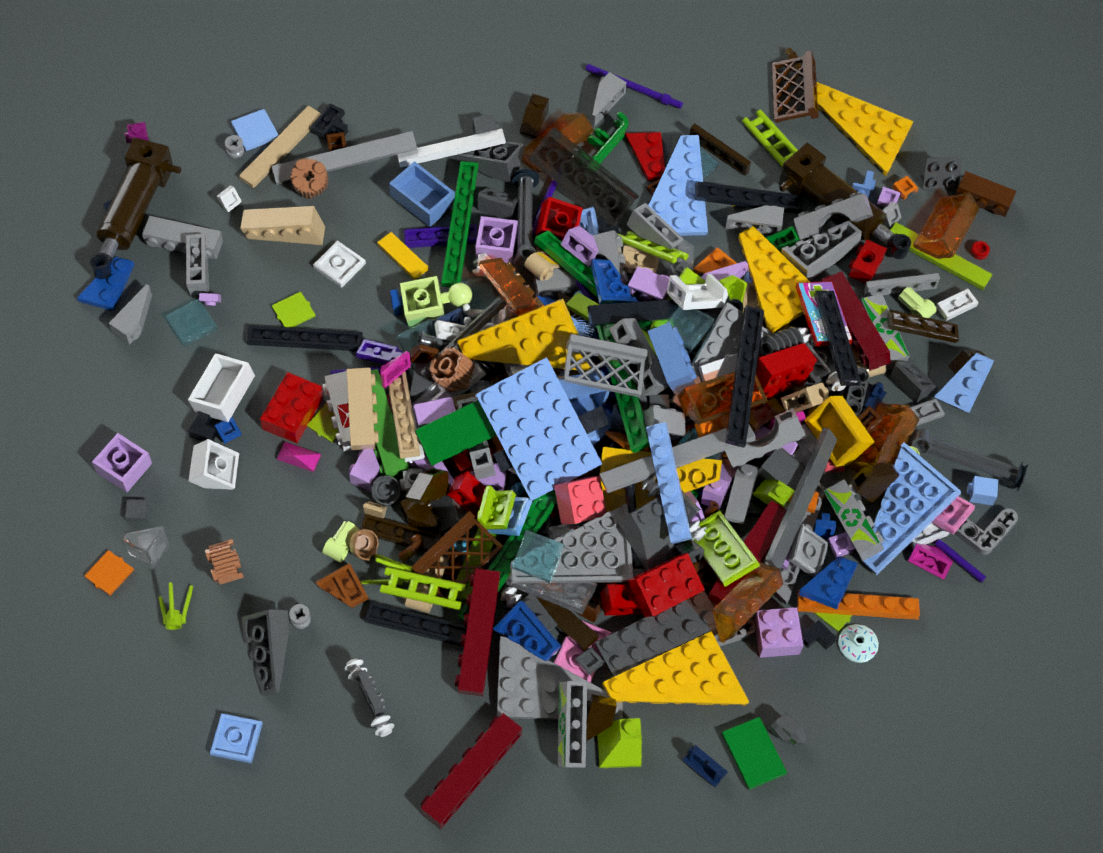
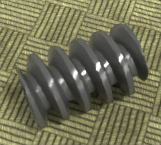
(780, 341)

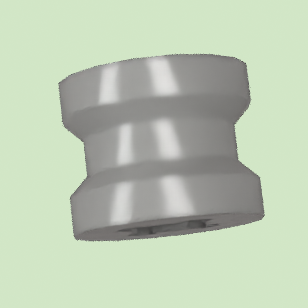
(232, 150)
(300, 621)

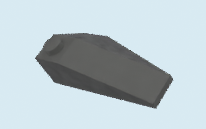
(496, 161)
(268, 638)

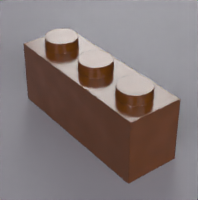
(987, 193)

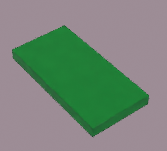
(455, 432)

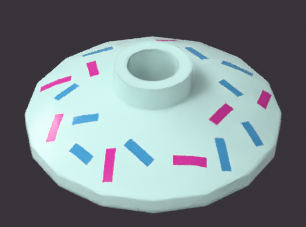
(857, 651)

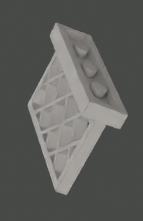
(605, 350)

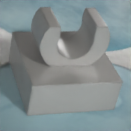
(893, 214)

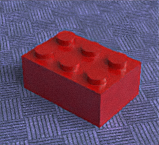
(785, 369)
(292, 407)
(666, 585)

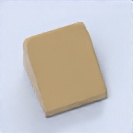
(375, 509)

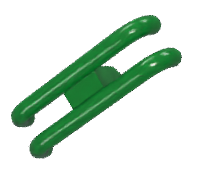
(607, 142)

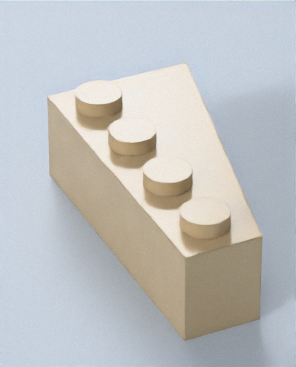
(284, 225)
(361, 409)

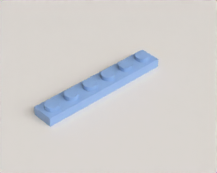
(668, 483)

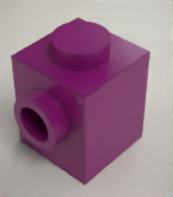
(136, 130)

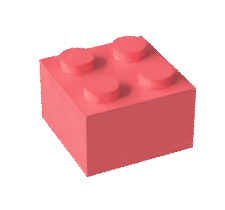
(580, 500)

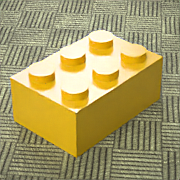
(846, 427)

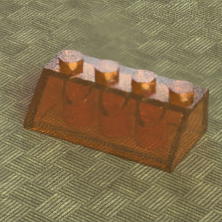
(572, 125)
(947, 225)
(510, 285)
(713, 398)
(898, 425)
(746, 599)

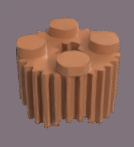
(309, 168)
(452, 370)
(224, 561)

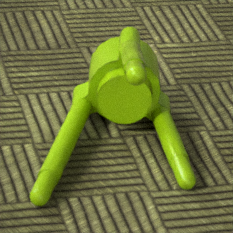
(391, 563)
(173, 619)

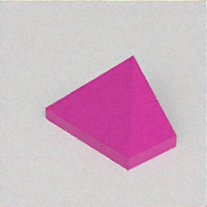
(394, 368)
(299, 456)
(931, 559)

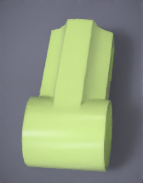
(917, 304)
(338, 546)

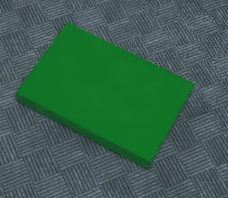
(754, 753)

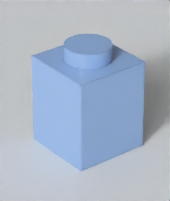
(983, 490)

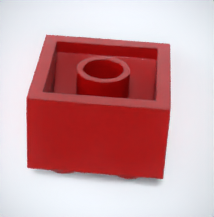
(558, 217)

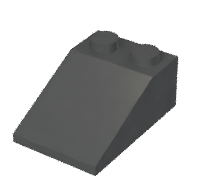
(648, 534)

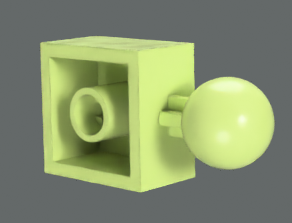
(425, 301)

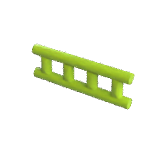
(773, 130)
(652, 248)
(428, 598)

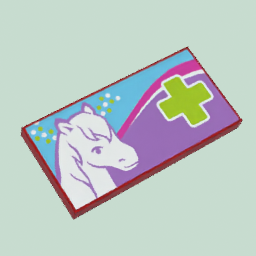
(806, 295)

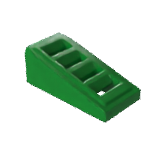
(784, 234)

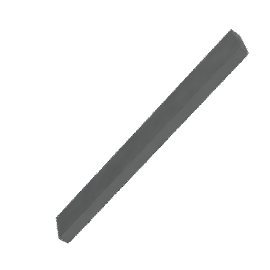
(801, 499)

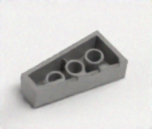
(823, 250)

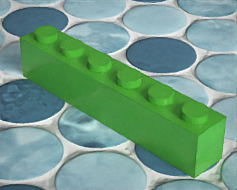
(387, 448)

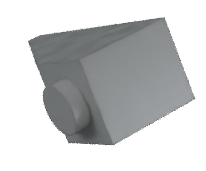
(608, 94)
(765, 219)
(652, 227)
(197, 264)
(131, 319)
(741, 493)

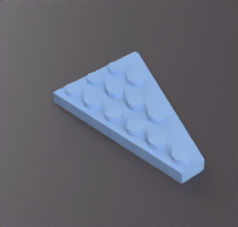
(675, 193)
(909, 505)

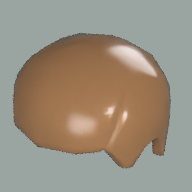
(364, 544)

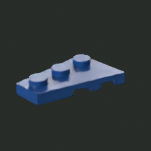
(608, 283)
(106, 292)
(830, 583)
(527, 630)

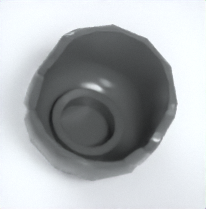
(385, 490)

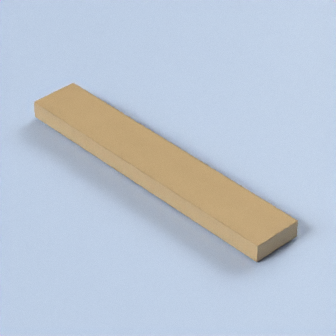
(279, 147)
(403, 418)

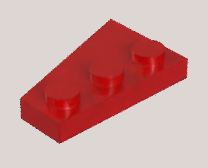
(649, 153)

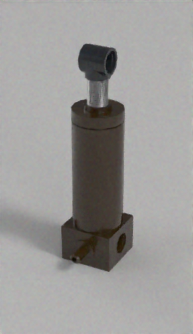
(147, 168)
(807, 174)

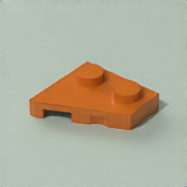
(714, 261)

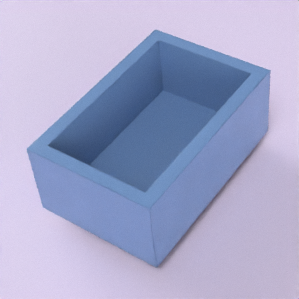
(422, 194)
(673, 357)
(583, 397)

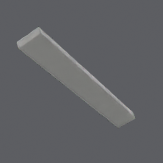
(353, 155)
(683, 454)

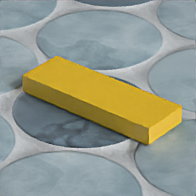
(402, 256)

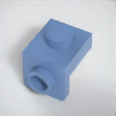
(868, 184)

